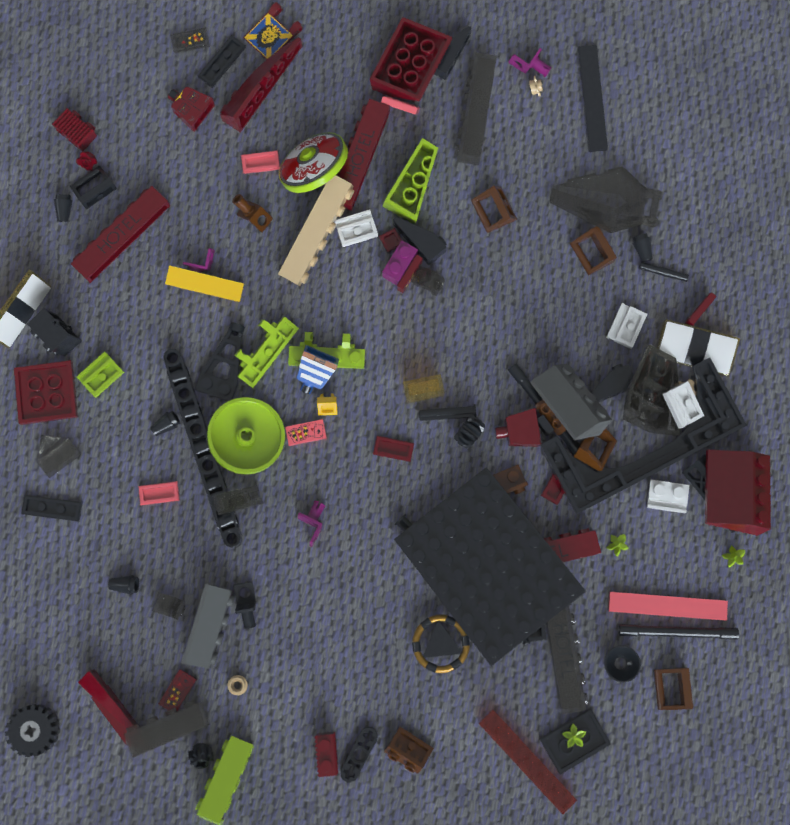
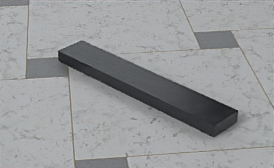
(592, 98)

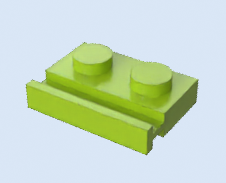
(100, 374)

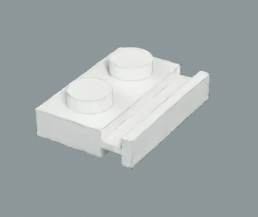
(356, 228)
(626, 325)
(683, 404)
(668, 496)

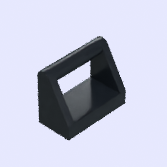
(96, 193)

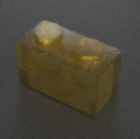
(423, 388)

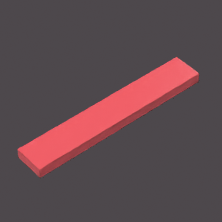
(667, 606)

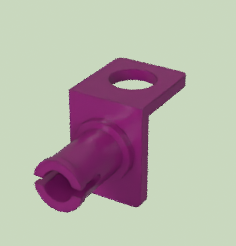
(535, 63)
(198, 268)
(312, 519)

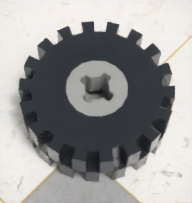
(43, 730)

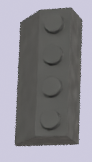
(571, 402)
(208, 626)

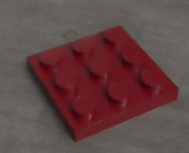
(45, 392)

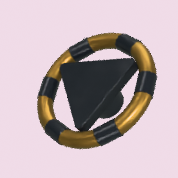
(440, 644)

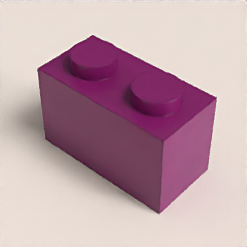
(399, 262)

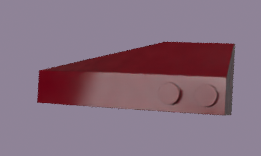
(257, 86)

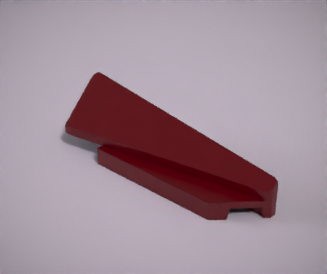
(107, 702)

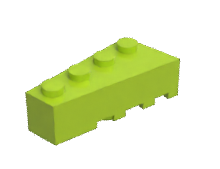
(412, 183)
(225, 780)

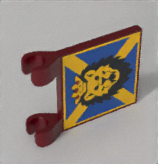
(270, 34)

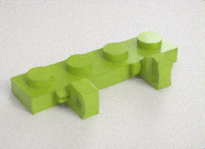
(276, 339)
(346, 353)

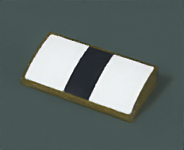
(21, 306)
(693, 345)

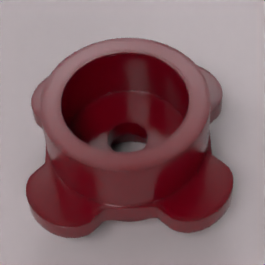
(86, 160)

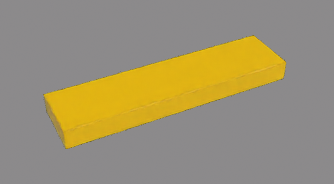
(204, 283)

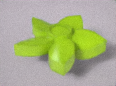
(618, 544)
(734, 556)
(574, 736)

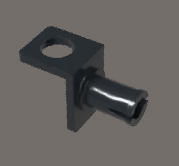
(246, 605)

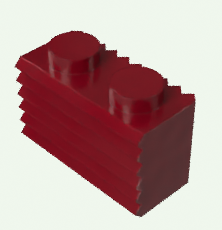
(74, 129)
(326, 754)

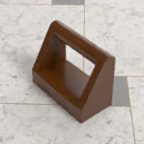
(502, 204)
(602, 245)
(586, 456)
(684, 689)

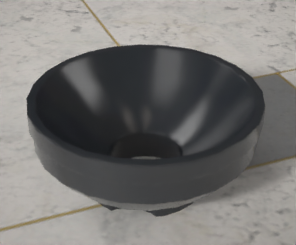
(632, 667)

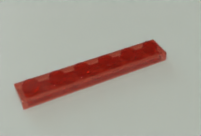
(527, 761)

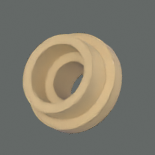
(232, 689)

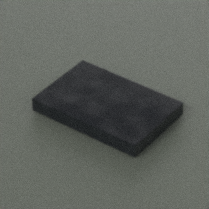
(593, 742)

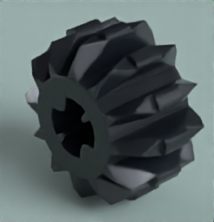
(469, 431)

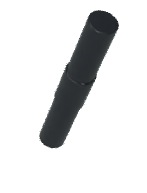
(663, 271)

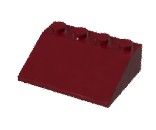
(409, 61)
(738, 491)

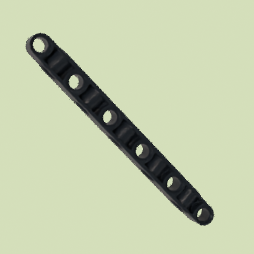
(193, 416)

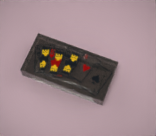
(190, 40)

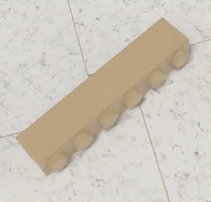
(316, 229)

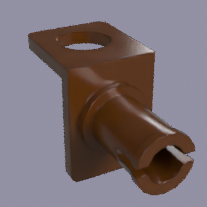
(251, 212)

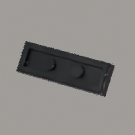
(221, 61)
(51, 508)

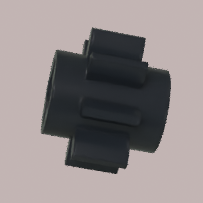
(200, 755)

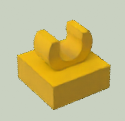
(327, 405)

